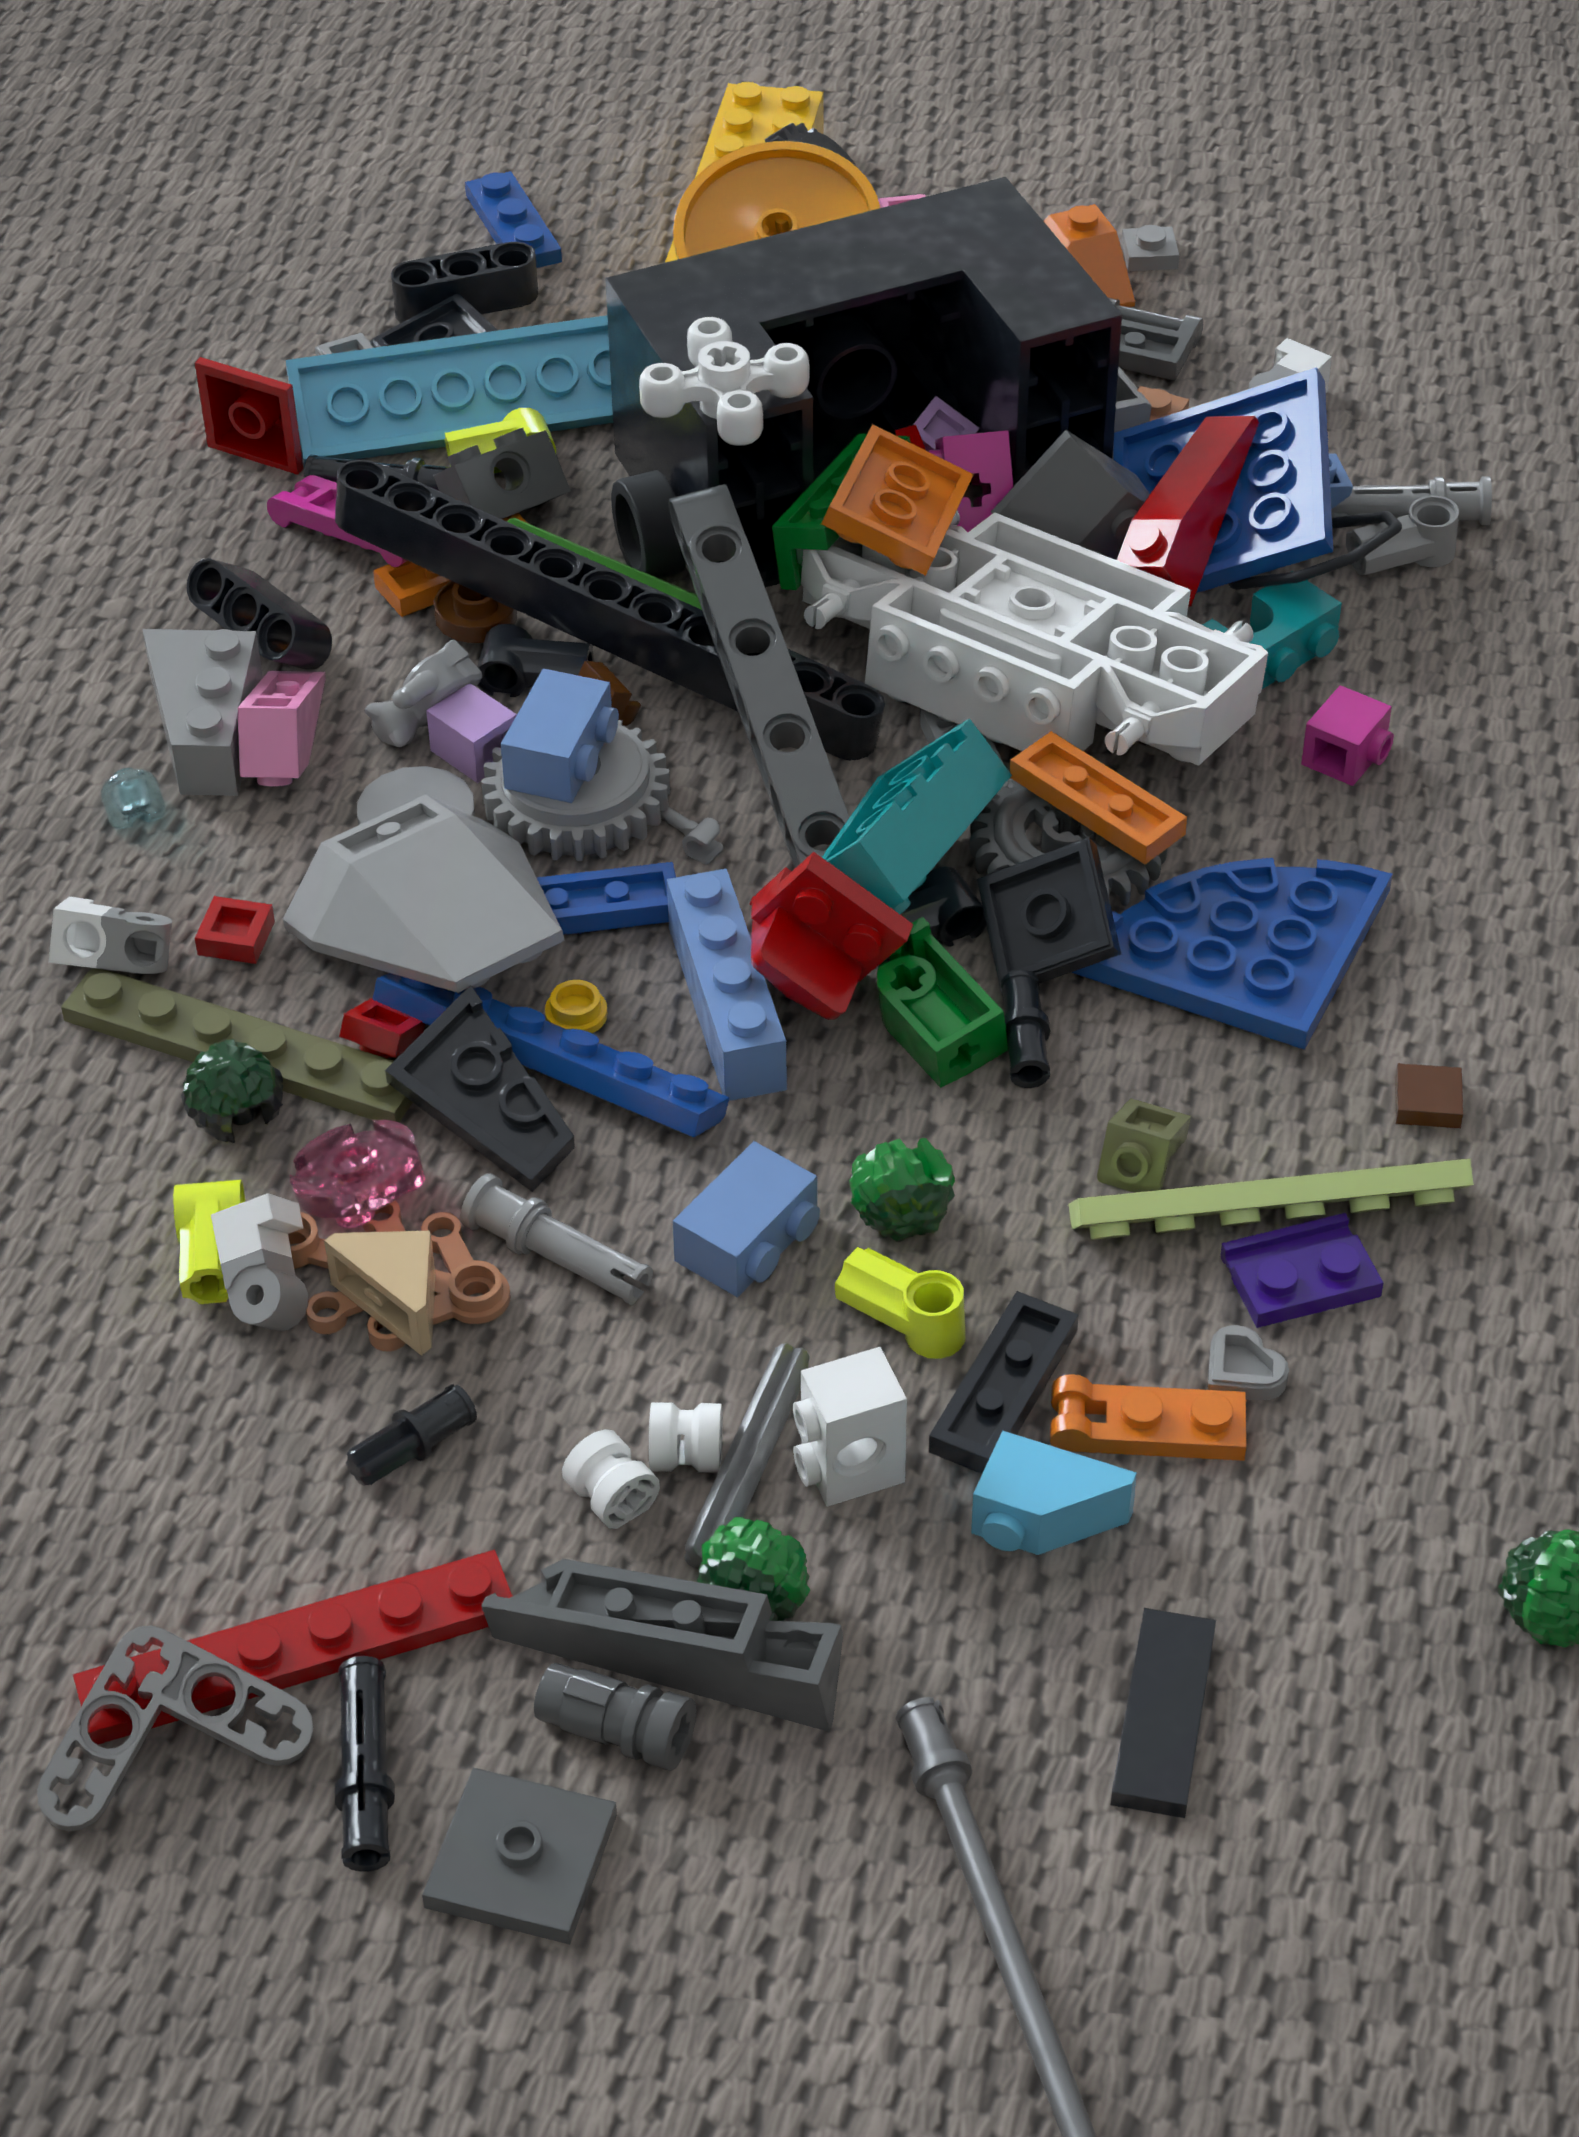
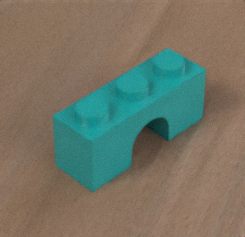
(1292, 626)

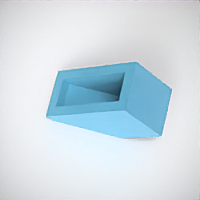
(1047, 1496)

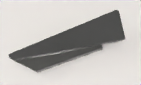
(678, 1636)

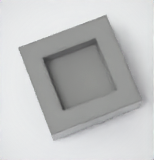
(1150, 248)

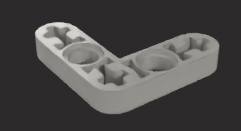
(171, 1694)

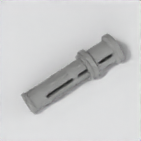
(1472, 498)
(530, 1227)

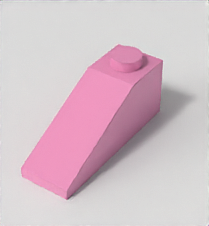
(279, 726)

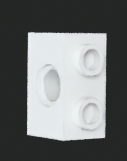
(851, 1427)

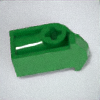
(938, 1009)

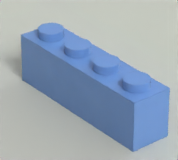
(725, 987)

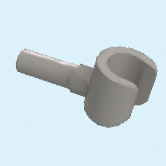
(698, 838)

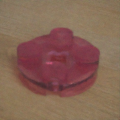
(356, 1173)

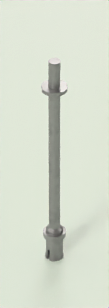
(942, 1775)

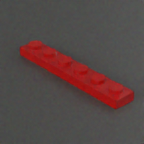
(323, 1635)

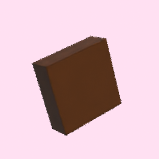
(1429, 1095)

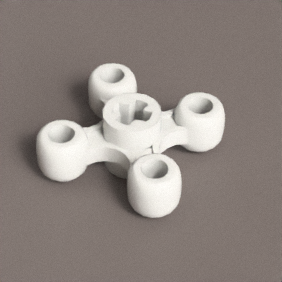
(724, 380)

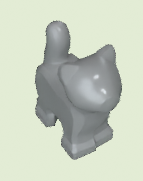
(426, 685)

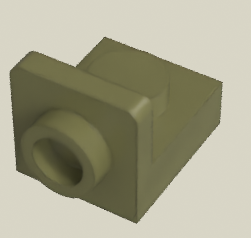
(1139, 1146)

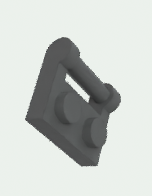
(1155, 341)

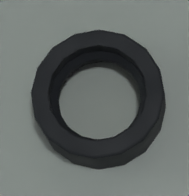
(646, 525)

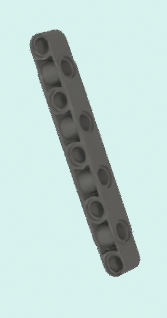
(762, 685)

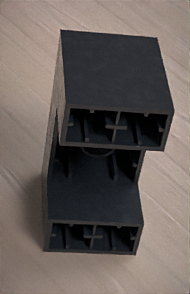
(892, 308)

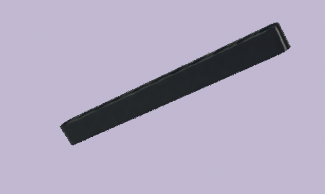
(580, 596)

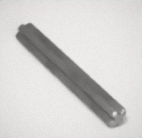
(750, 1447)

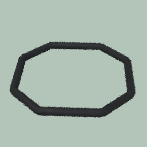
(1393, 528)

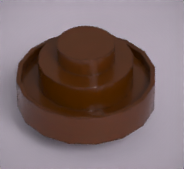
(468, 614)

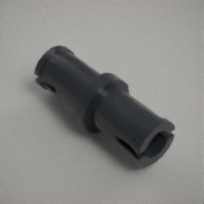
(1025, 1029)

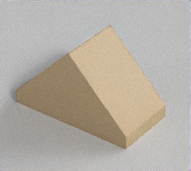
(389, 1279)

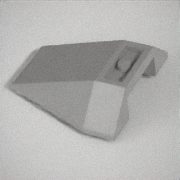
(424, 898)

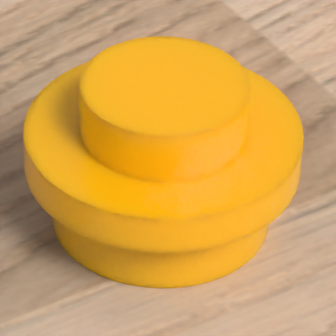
(576, 1006)

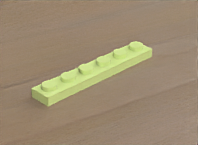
(1299, 1195)

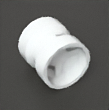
(701, 1441)
(604, 1472)

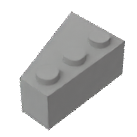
(198, 689)

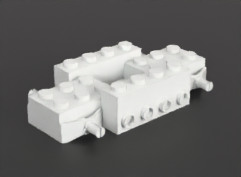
(1041, 641)

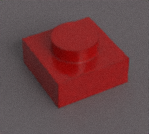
(234, 929)
(380, 1029)

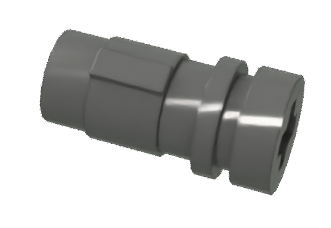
(611, 1712)

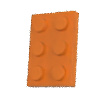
(897, 500)

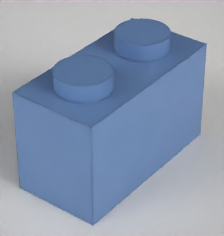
(558, 735)
(746, 1219)

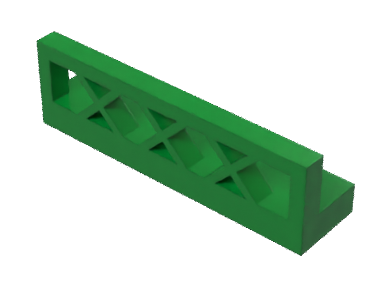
(801, 524)

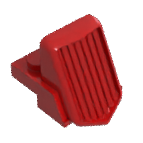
(821, 935)

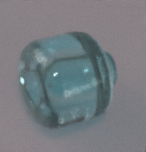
(132, 796)

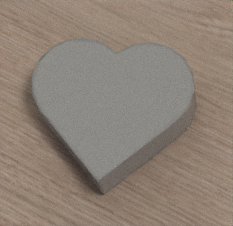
(1244, 1365)

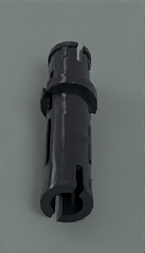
(364, 1822)

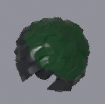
(226, 1087)

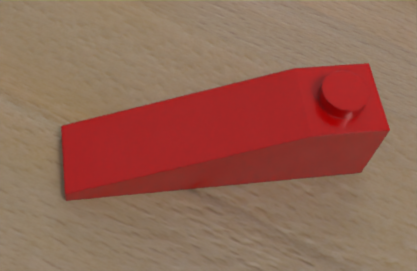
(1186, 509)

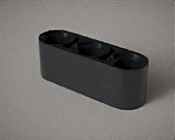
(486, 277)
(248, 602)

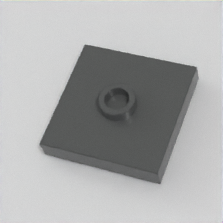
(520, 1855)

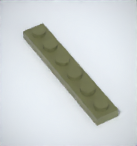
(187, 1025)

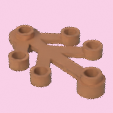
(451, 1289)

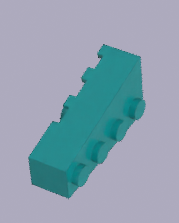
(917, 814)

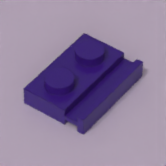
(1301, 1270)

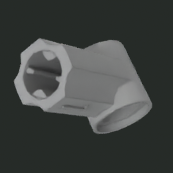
(1425, 537)

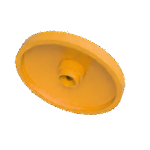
(767, 193)

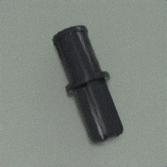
(411, 1435)

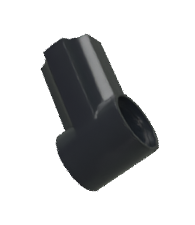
(515, 659)
(947, 906)

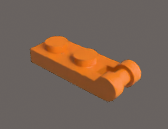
(1148, 1420)

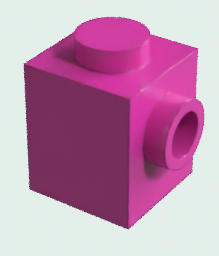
(1347, 735)

